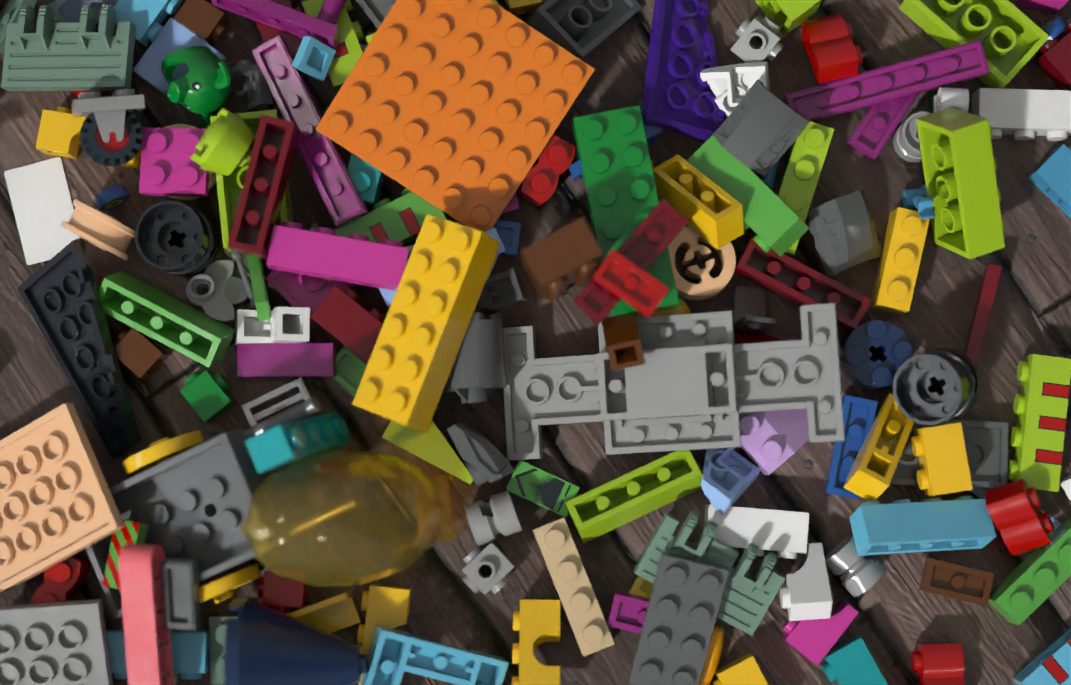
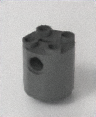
(480, 360)

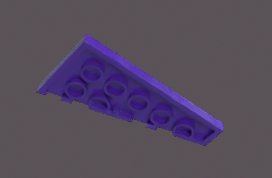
(673, 86)

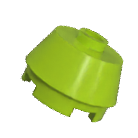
(224, 144)

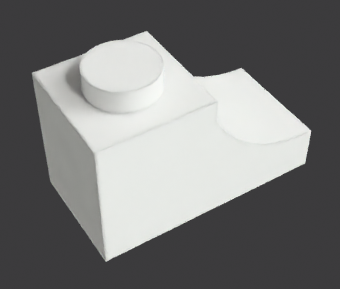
(808, 590)

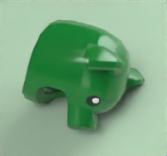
(204, 86)

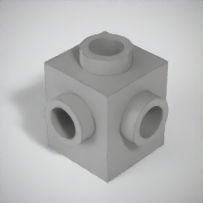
(749, 47)
(491, 556)

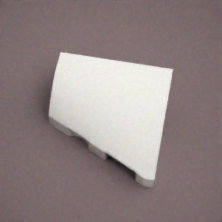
(732, 81)

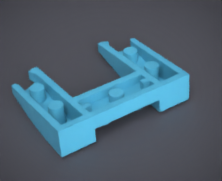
(398, 651)

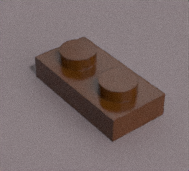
(956, 581)

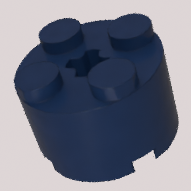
(855, 354)

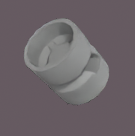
(907, 140)
(492, 518)
(858, 571)

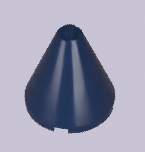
(282, 650)

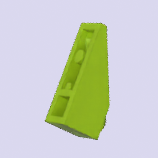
(428, 446)

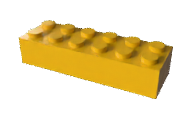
(426, 322)

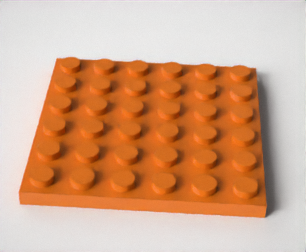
(455, 103)

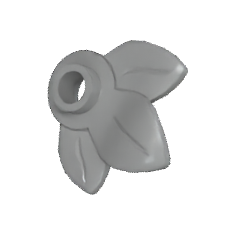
(223, 291)

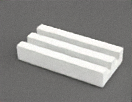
(298, 383)

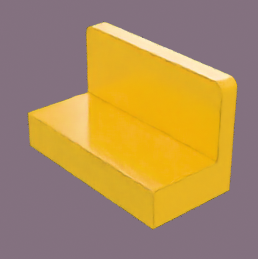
(330, 613)

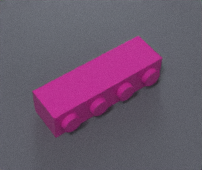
(337, 257)

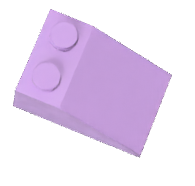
(773, 436)

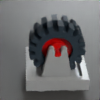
(110, 129)

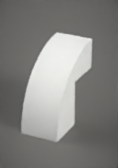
(284, 326)

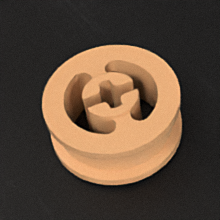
(100, 229)
(707, 286)

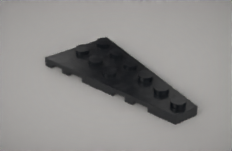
(73, 322)

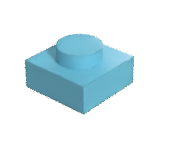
(313, 58)

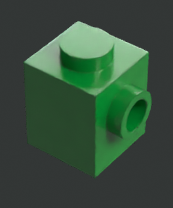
(208, 394)

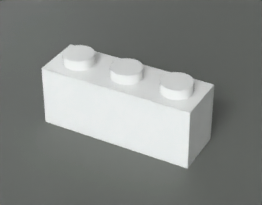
(1025, 112)
(766, 528)

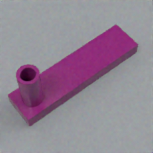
(289, 20)

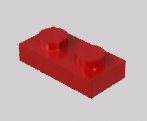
(630, 283)

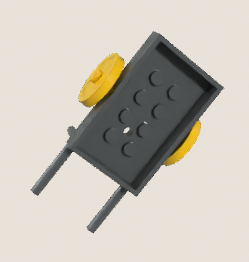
(177, 498)

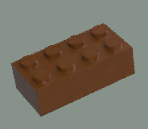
(562, 260)

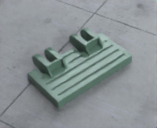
(71, 59)
(744, 595)

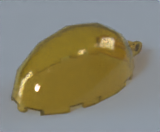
(348, 518)

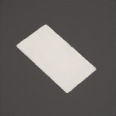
(40, 205)

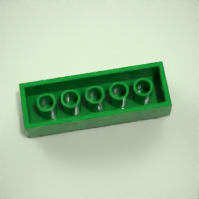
(620, 187)

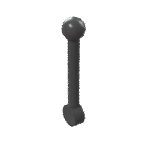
(238, 258)

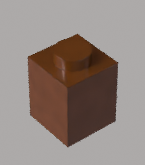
(203, 20)
(623, 341)
(139, 353)

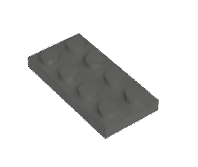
(985, 449)
(678, 621)

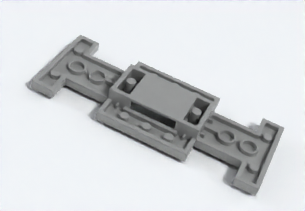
(686, 372)

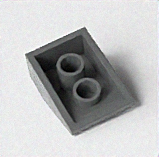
(582, 24)

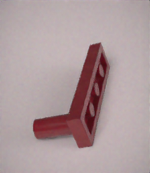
(642, 250)
(981, 312)

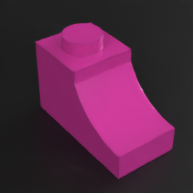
(817, 636)

